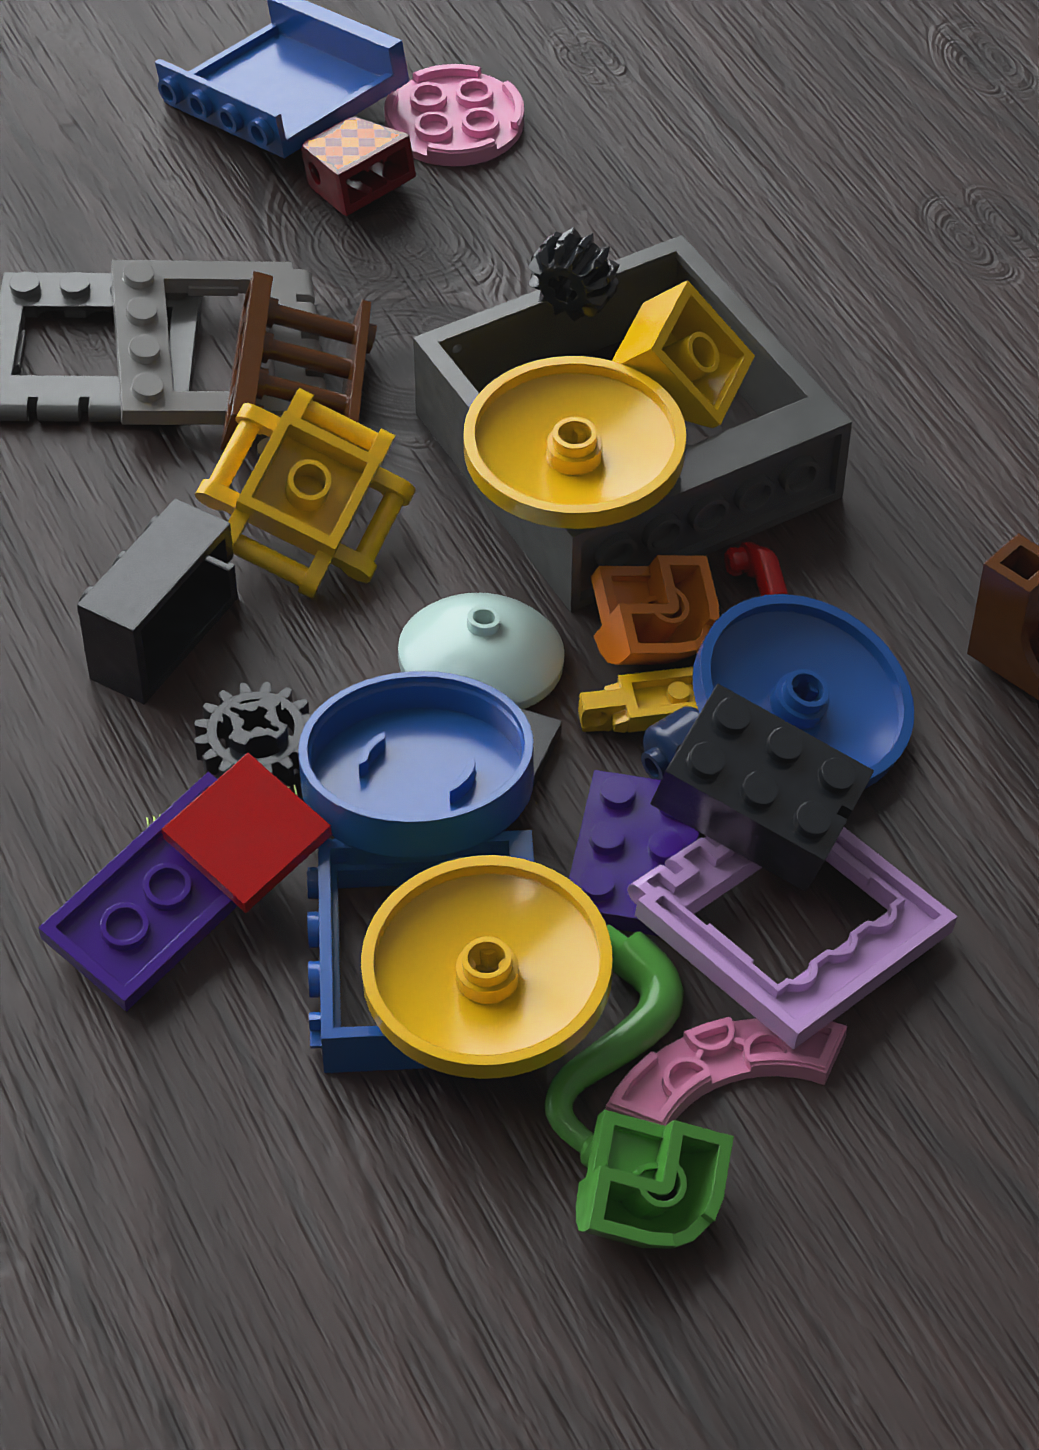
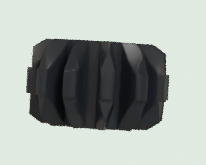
(573, 274)

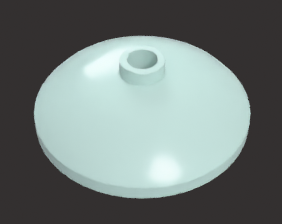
(486, 641)

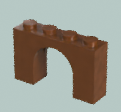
(1007, 615)

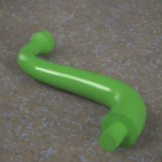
(660, 1003)

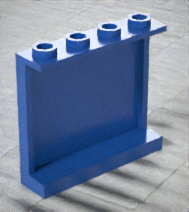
(289, 77)

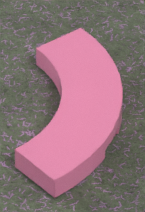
(715, 1056)

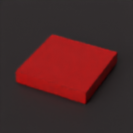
(246, 832)

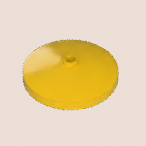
(574, 442)
(487, 966)

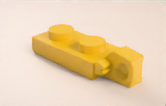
(636, 700)

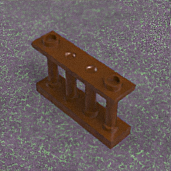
(256, 346)

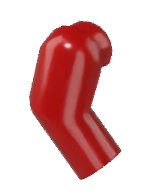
(757, 563)

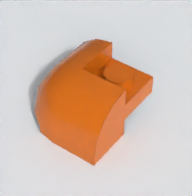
(654, 610)

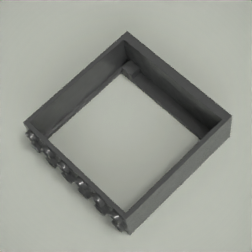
(729, 482)

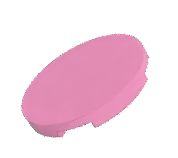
(456, 115)

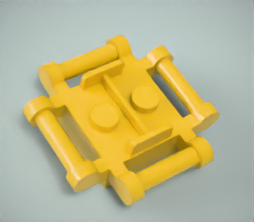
(307, 490)

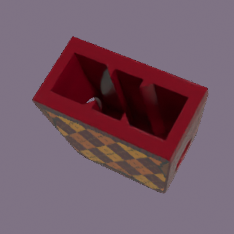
(357, 163)

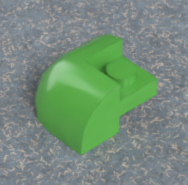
(652, 1181)

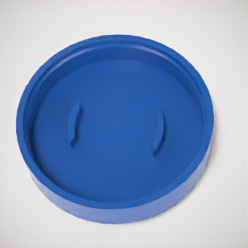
(417, 763)

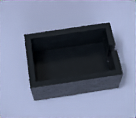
(158, 600)
(761, 787)

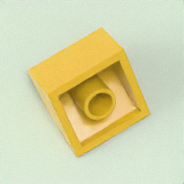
(687, 352)

